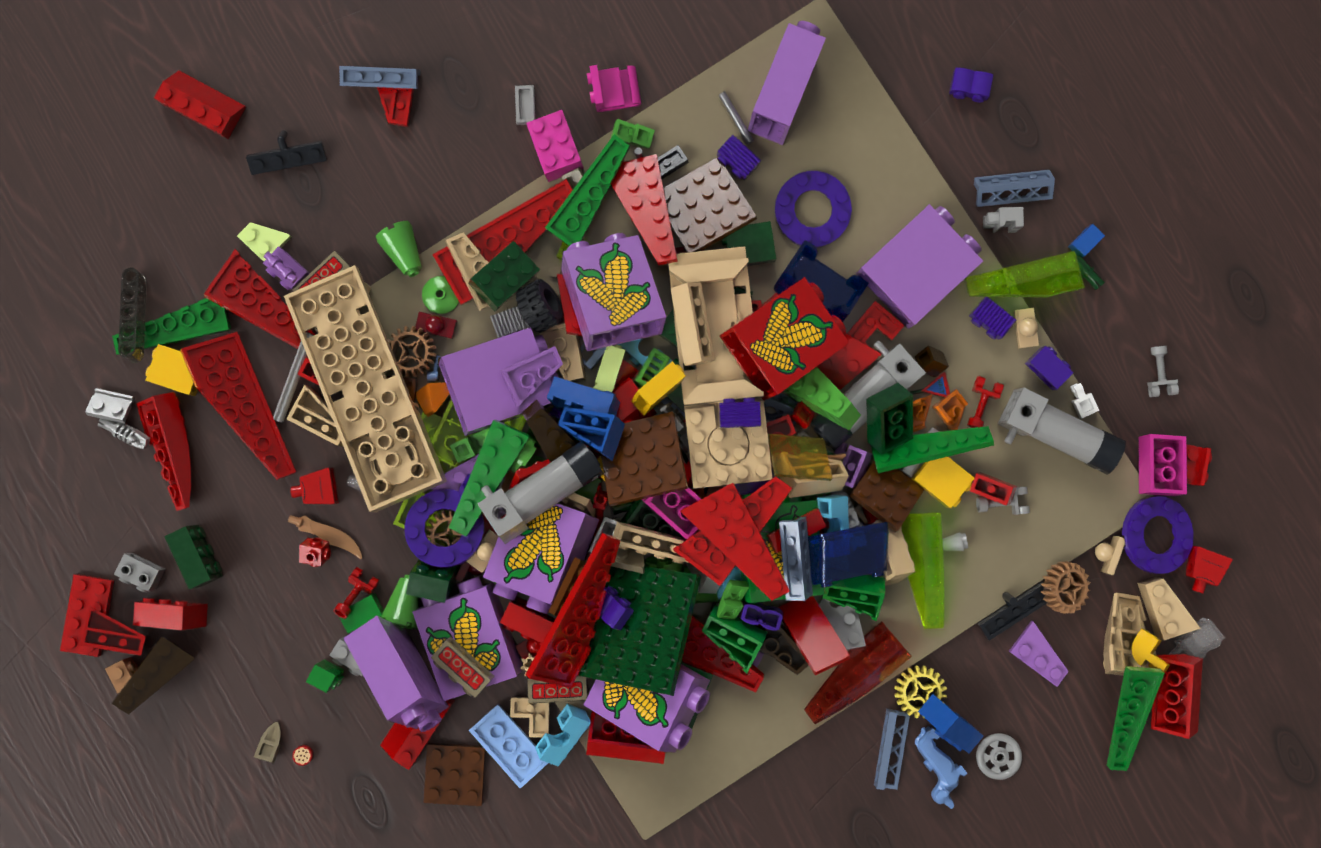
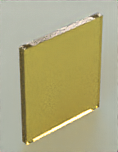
(799, 457)

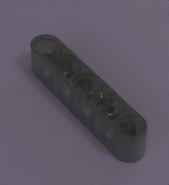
(127, 308)

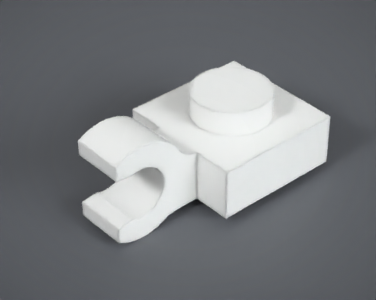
(1085, 403)

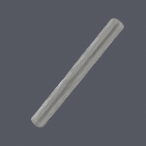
(291, 383)

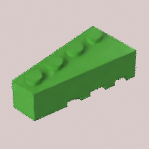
(824, 398)

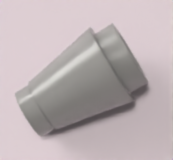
(955, 542)

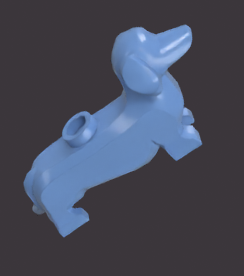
(941, 764)

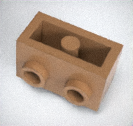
(121, 672)

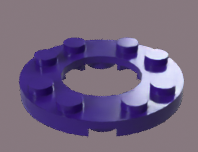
(832, 189)
(1134, 528)
(420, 545)

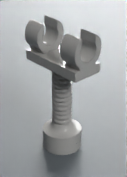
(1172, 386)
(983, 504)

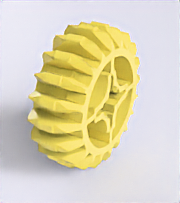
(912, 695)

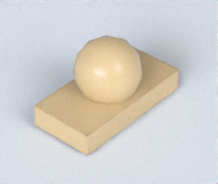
(1026, 328)
(484, 552)
(1110, 554)

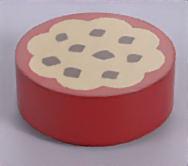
(302, 755)

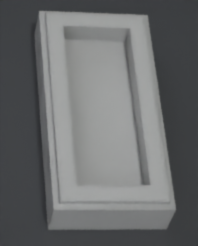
(525, 104)

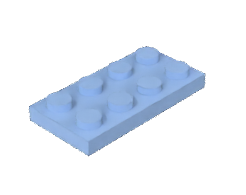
(508, 745)

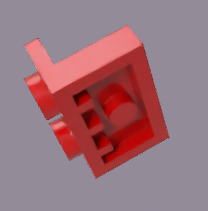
(1197, 464)

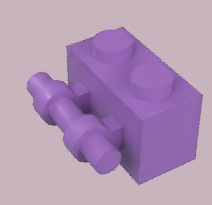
(284, 267)
(854, 463)

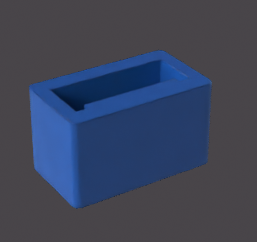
(1086, 240)

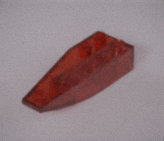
(859, 674)

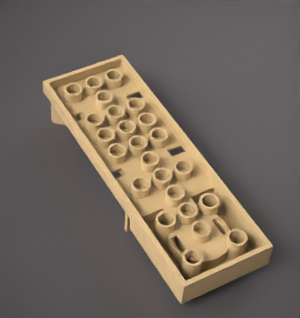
(377, 415)
(717, 453)

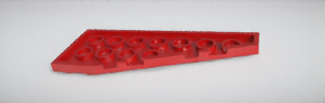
(520, 225)
(230, 385)
(570, 634)

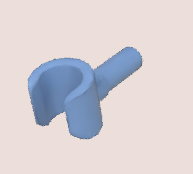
(433, 376)

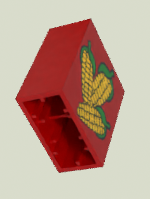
(785, 338)

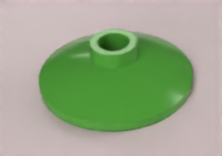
(436, 304)

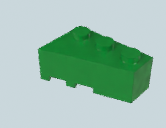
(860, 593)
(736, 637)

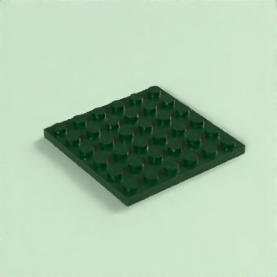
(653, 640)

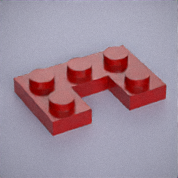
(875, 318)

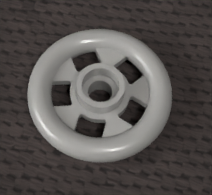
(1011, 746)

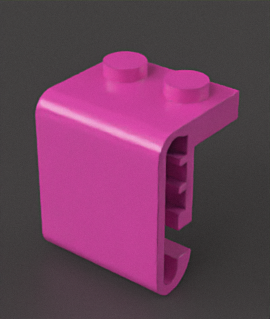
(614, 88)

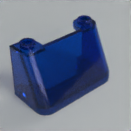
(838, 292)
(848, 553)

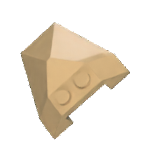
(1123, 626)

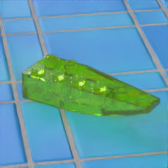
(1031, 279)
(925, 548)

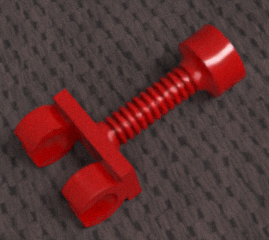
(996, 392)
(600, 502)
(343, 609)

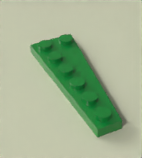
(582, 204)
(187, 323)
(932, 447)
(494, 461)
(1134, 705)

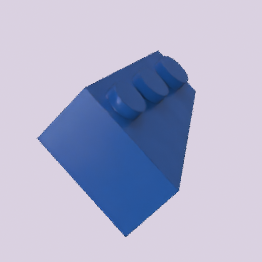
(578, 396)
(594, 428)
(950, 725)

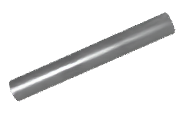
(736, 118)

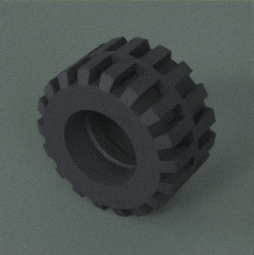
(539, 305)

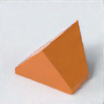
(431, 397)
(951, 409)
(920, 412)

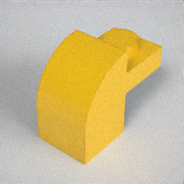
(1143, 650)

